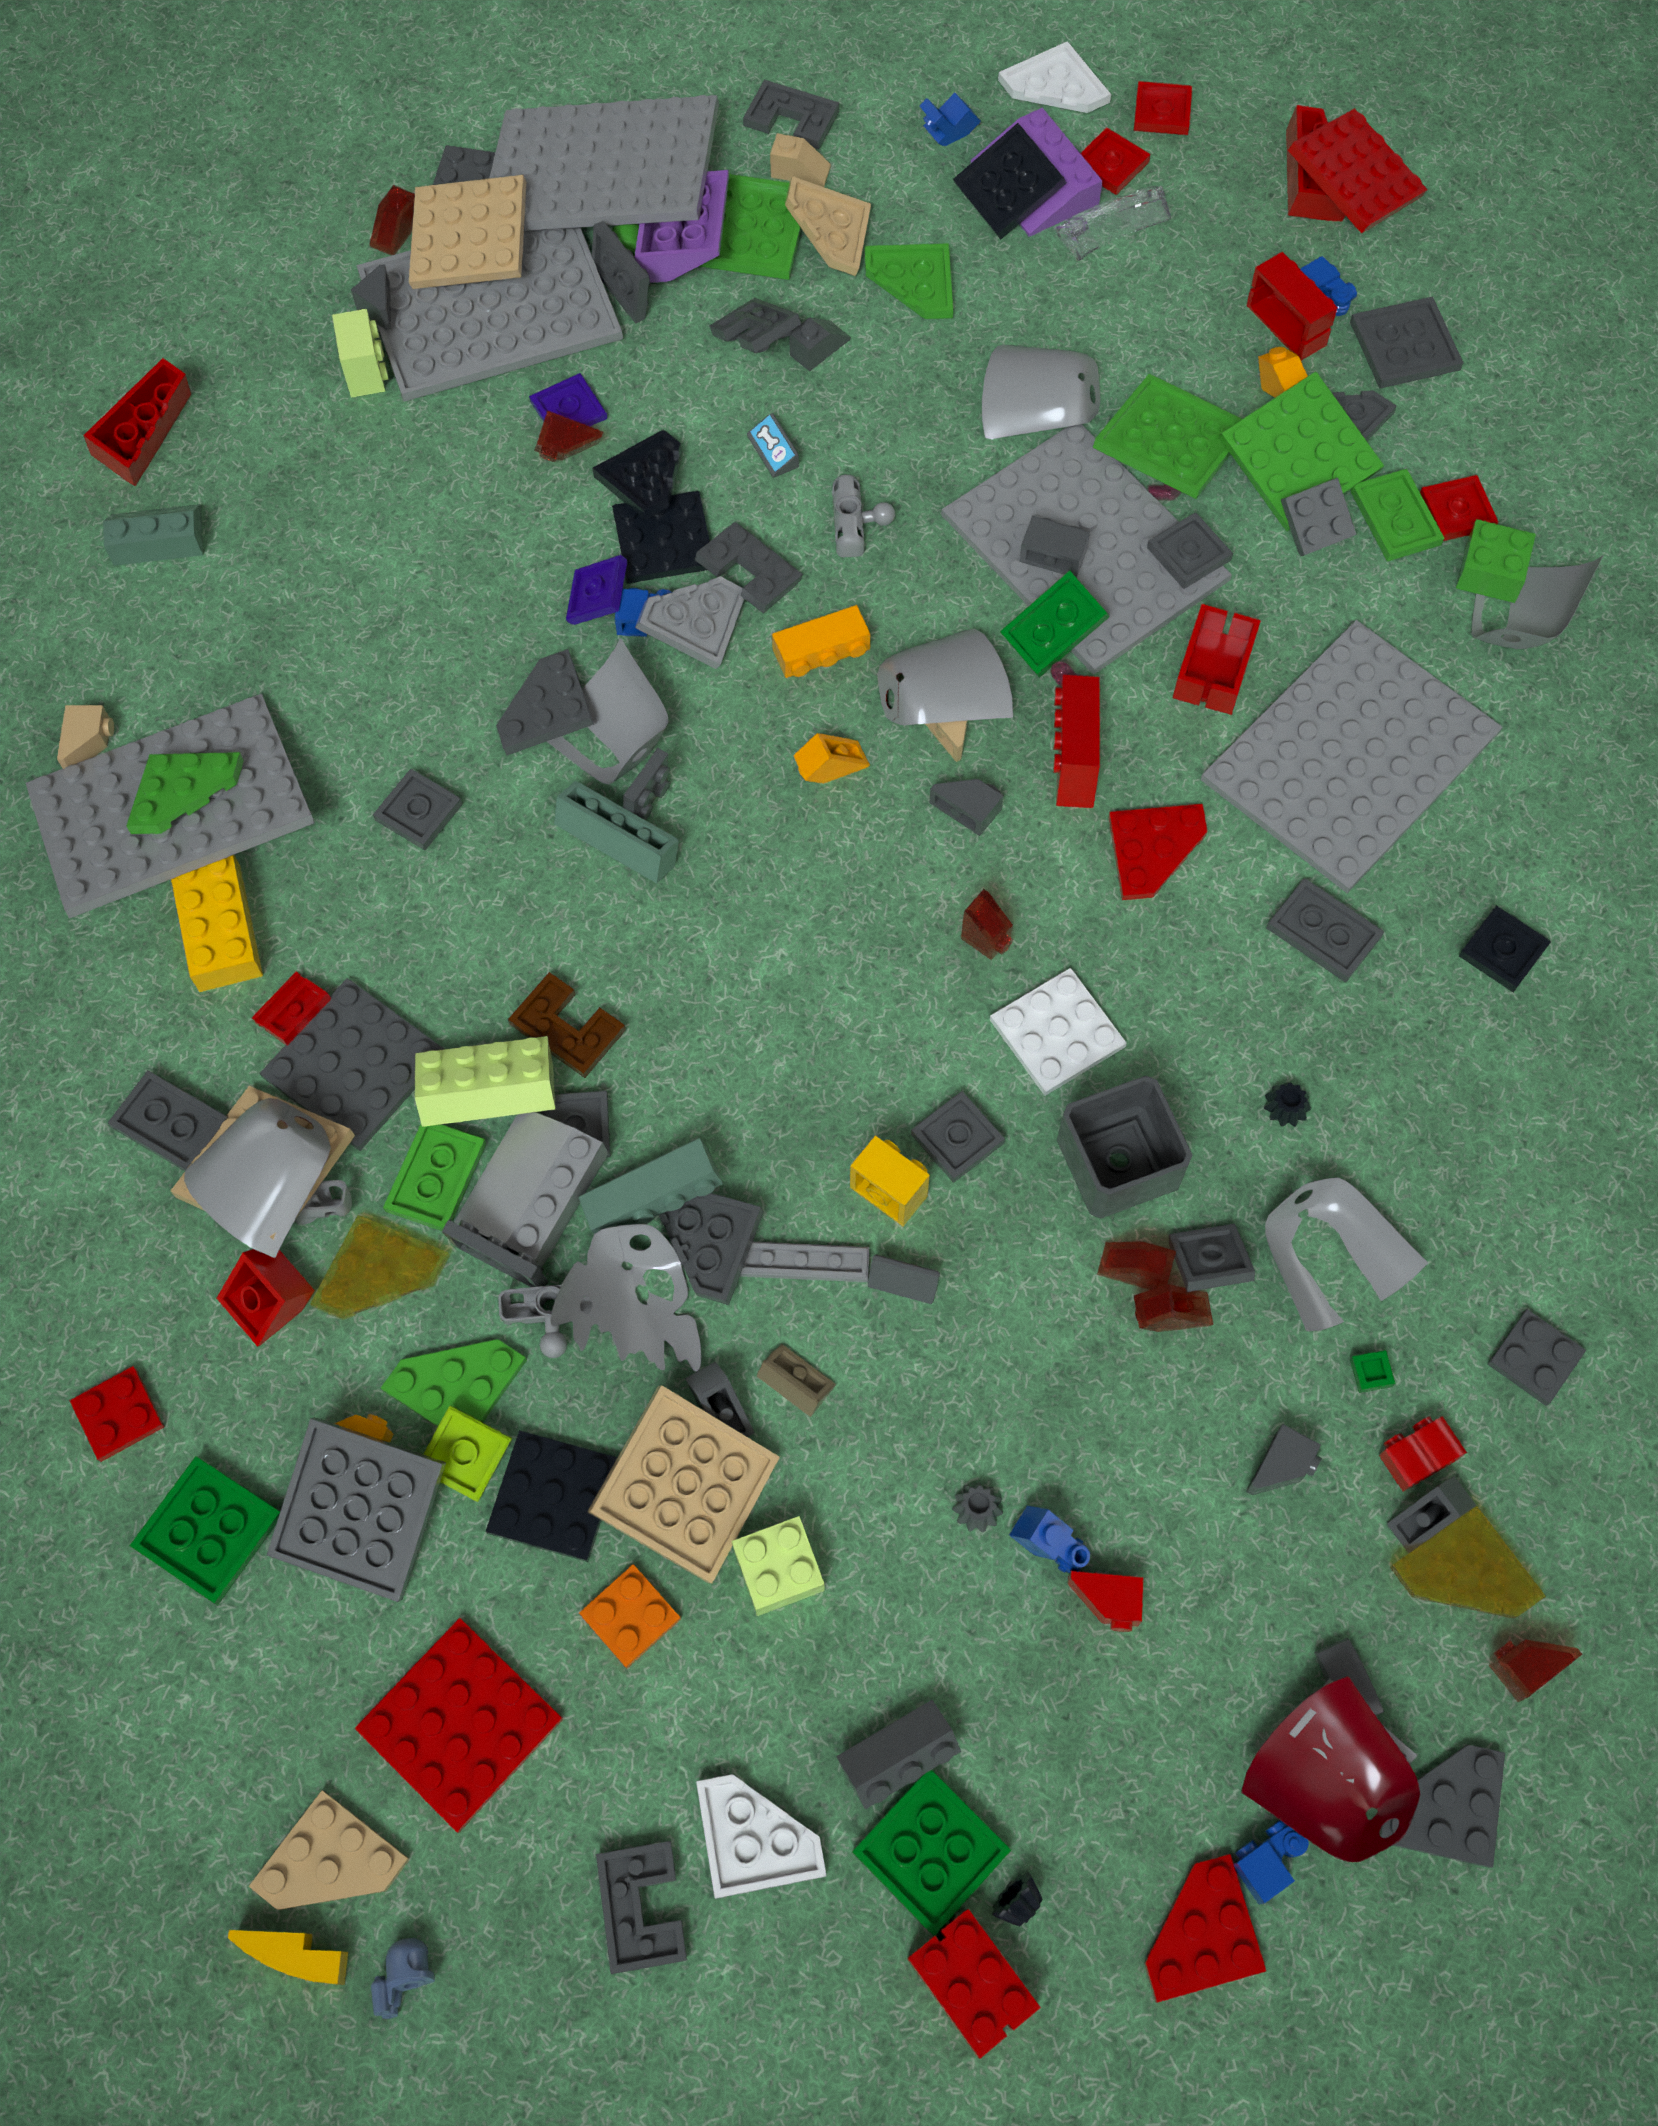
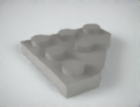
(694, 618)

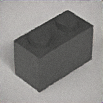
(1054, 546)

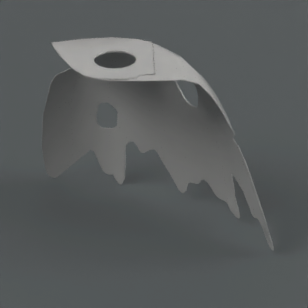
(616, 1303)

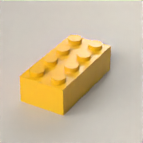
(216, 925)

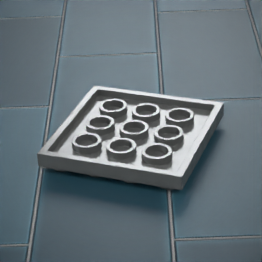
(351, 1063)
(356, 1509)

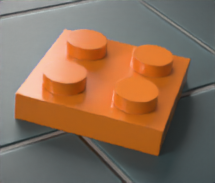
(630, 1616)

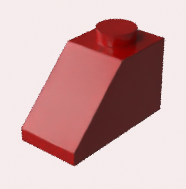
(1110, 1598)

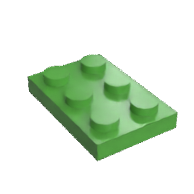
(1397, 515)
(434, 1175)

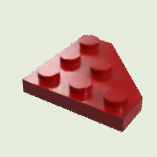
(1153, 845)
(1204, 1935)

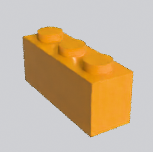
(821, 642)

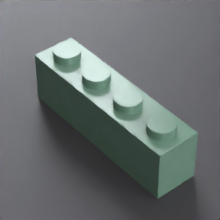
(616, 831)
(652, 1188)

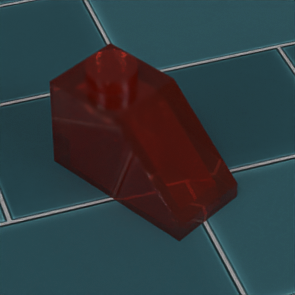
(393, 221)
(564, 437)
(986, 926)
(1137, 1263)
(1172, 1309)
(1530, 1665)

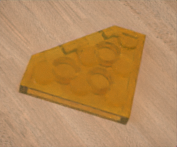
(375, 1269)
(1469, 1569)

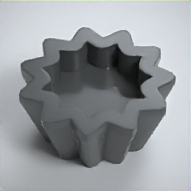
(977, 1507)

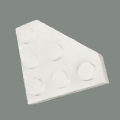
(1056, 80)
(753, 1840)

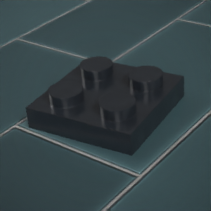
(1504, 948)

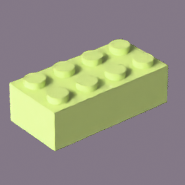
(484, 1081)

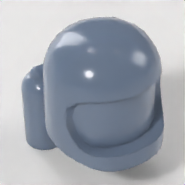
(405, 1970)

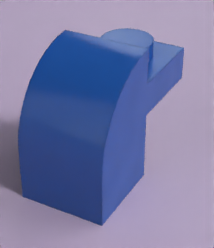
(950, 121)

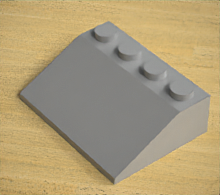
(533, 1184)

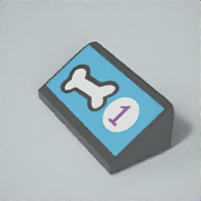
(773, 446)

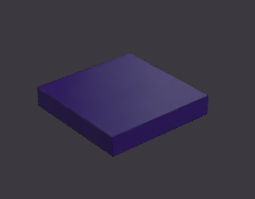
(570, 399)
(596, 590)

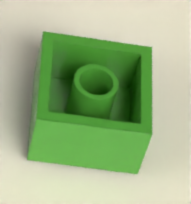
(1495, 561)

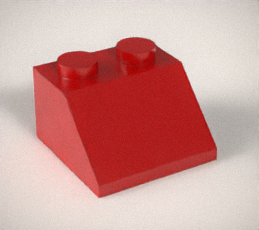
(264, 1294)

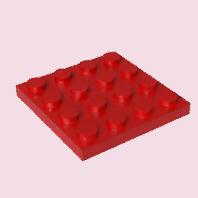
(1357, 170)
(458, 1725)

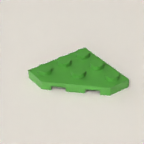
(914, 275)
(179, 786)
(462, 1377)

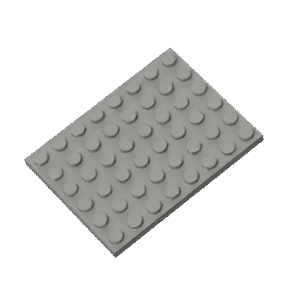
(609, 160)
(496, 326)
(1094, 492)
(1351, 755)
(89, 804)

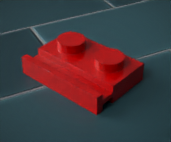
(291, 1008)

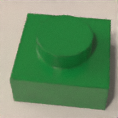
(1372, 1371)

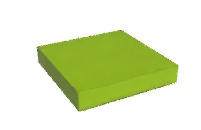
(470, 1452)

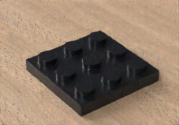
(1009, 181)
(665, 542)
(549, 1496)

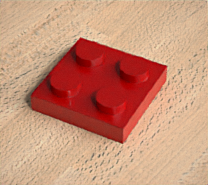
(1163, 108)
(1115, 159)
(1458, 505)
(116, 1414)

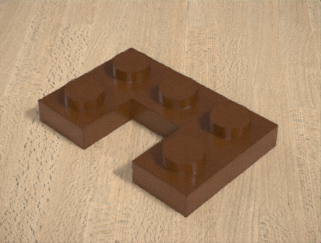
(575, 1048)

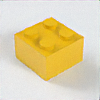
(889, 1180)

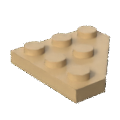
(831, 222)
(328, 1859)

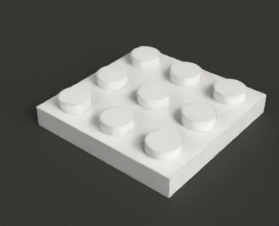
(1057, 1031)

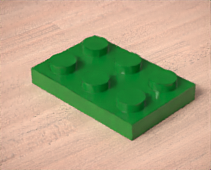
(1054, 623)

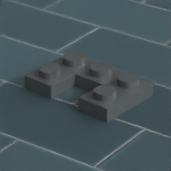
(813, 112)
(766, 324)
(772, 573)
(628, 1941)

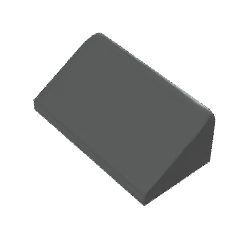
(903, 1279)

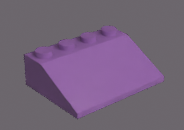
(1082, 184)
(679, 246)

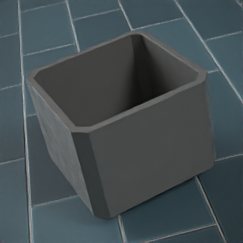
(1126, 1121)

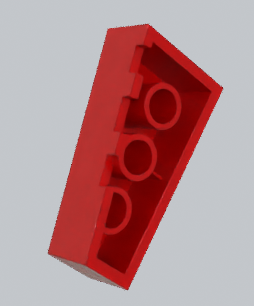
(1304, 194)
(139, 422)
(1077, 740)

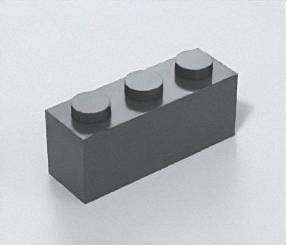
(899, 1754)

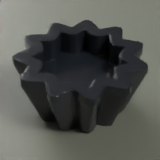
(1287, 1104)
(1018, 1901)

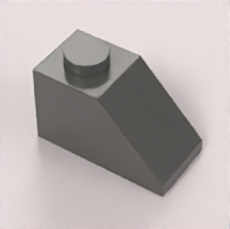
(815, 341)
(968, 802)
(717, 1397)
(1285, 1461)
(1431, 1514)

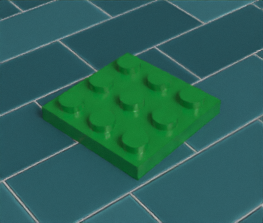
(206, 1530)
(931, 1852)

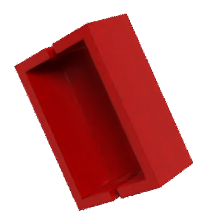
(1291, 306)
(1215, 660)
(973, 1983)

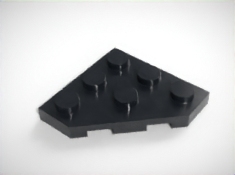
(643, 474)

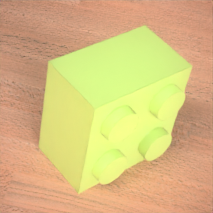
(360, 352)
(778, 1566)

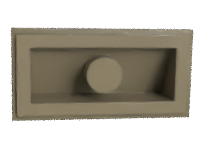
(795, 1379)

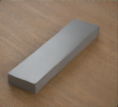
(807, 1262)

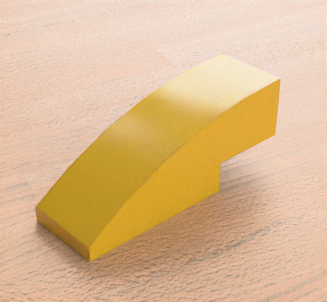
(292, 1955)

